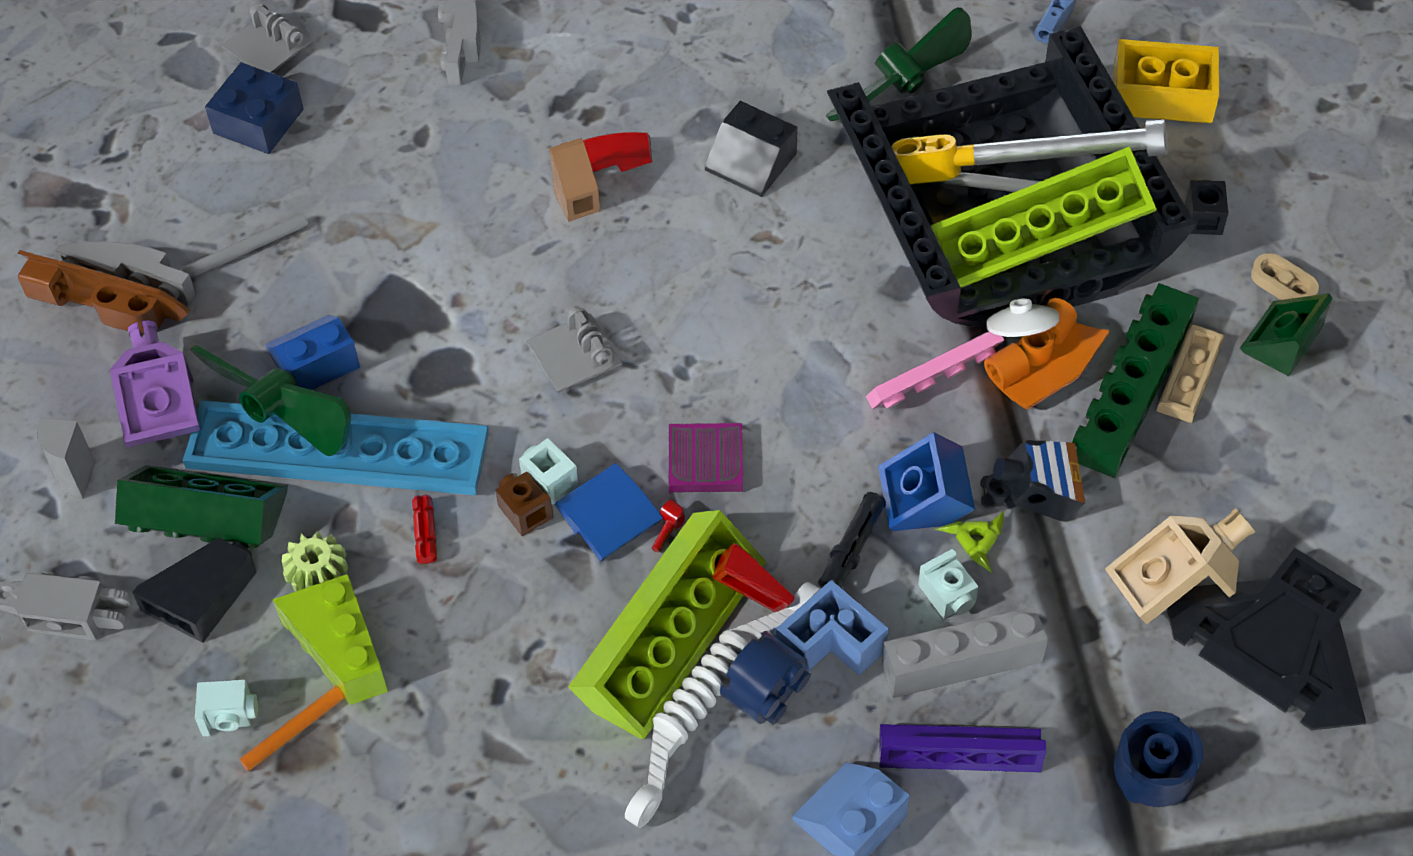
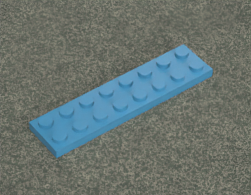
(376, 451)

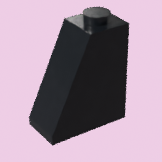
(197, 588)

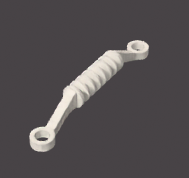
(689, 703)

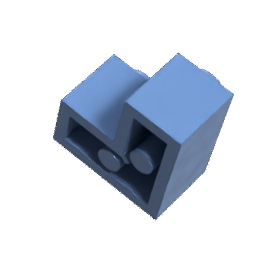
(836, 625)

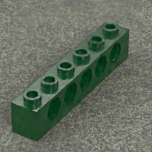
(1135, 380)

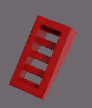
(749, 578)

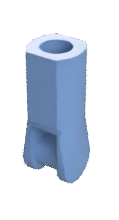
(1054, 18)

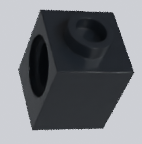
(1207, 206)

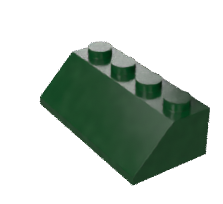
(199, 505)

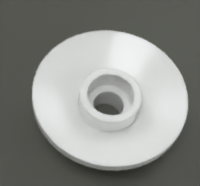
(1022, 319)

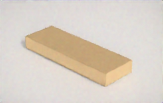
(1190, 373)

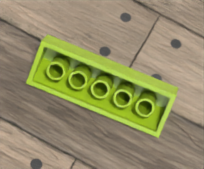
(1044, 217)
(663, 627)

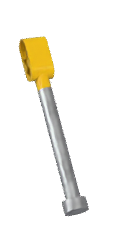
(940, 158)

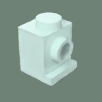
(550, 469)
(936, 581)
(224, 706)

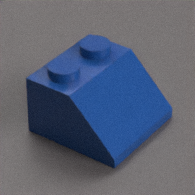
(315, 352)
(926, 485)

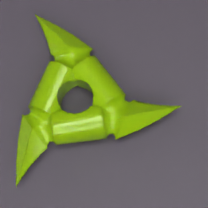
(976, 550)

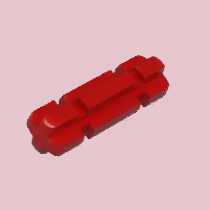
(424, 529)

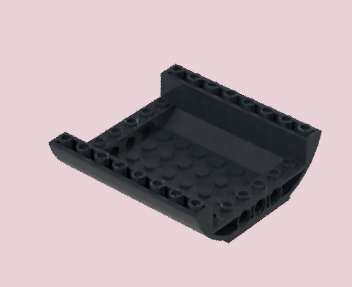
(1044, 100)

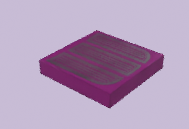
(705, 457)

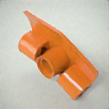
(1061, 356)

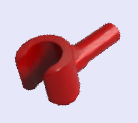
(674, 518)

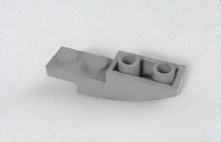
(461, 36)
(131, 263)

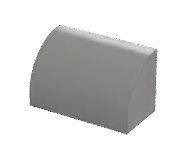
(67, 454)

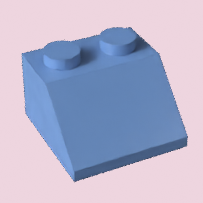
(854, 811)

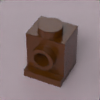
(523, 502)

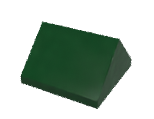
(1287, 331)

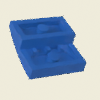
(608, 511)

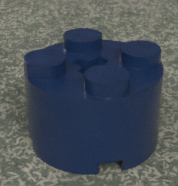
(765, 678)
(1157, 759)

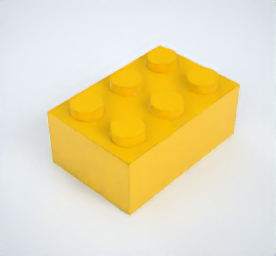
(1168, 80)

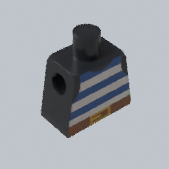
(1044, 478)

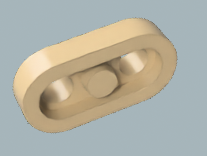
(1286, 280)

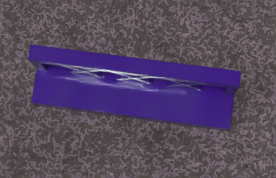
(961, 748)

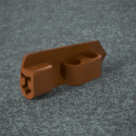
(115, 299)

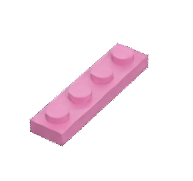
(923, 376)

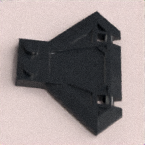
(1280, 638)

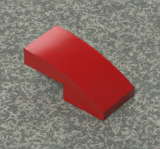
(620, 149)

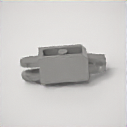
(64, 605)

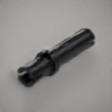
(846, 553)

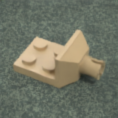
(1177, 559)

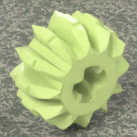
(313, 561)

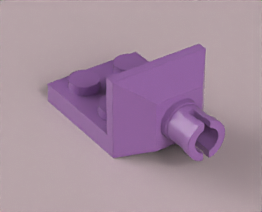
(153, 389)

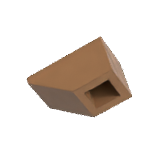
(574, 180)

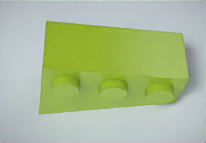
(335, 635)

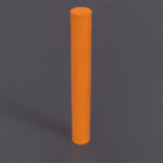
(292, 728)

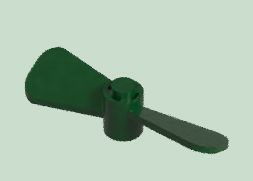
(907, 68)
(313, 414)

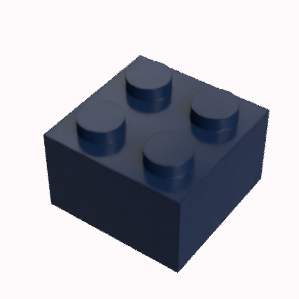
(254, 107)

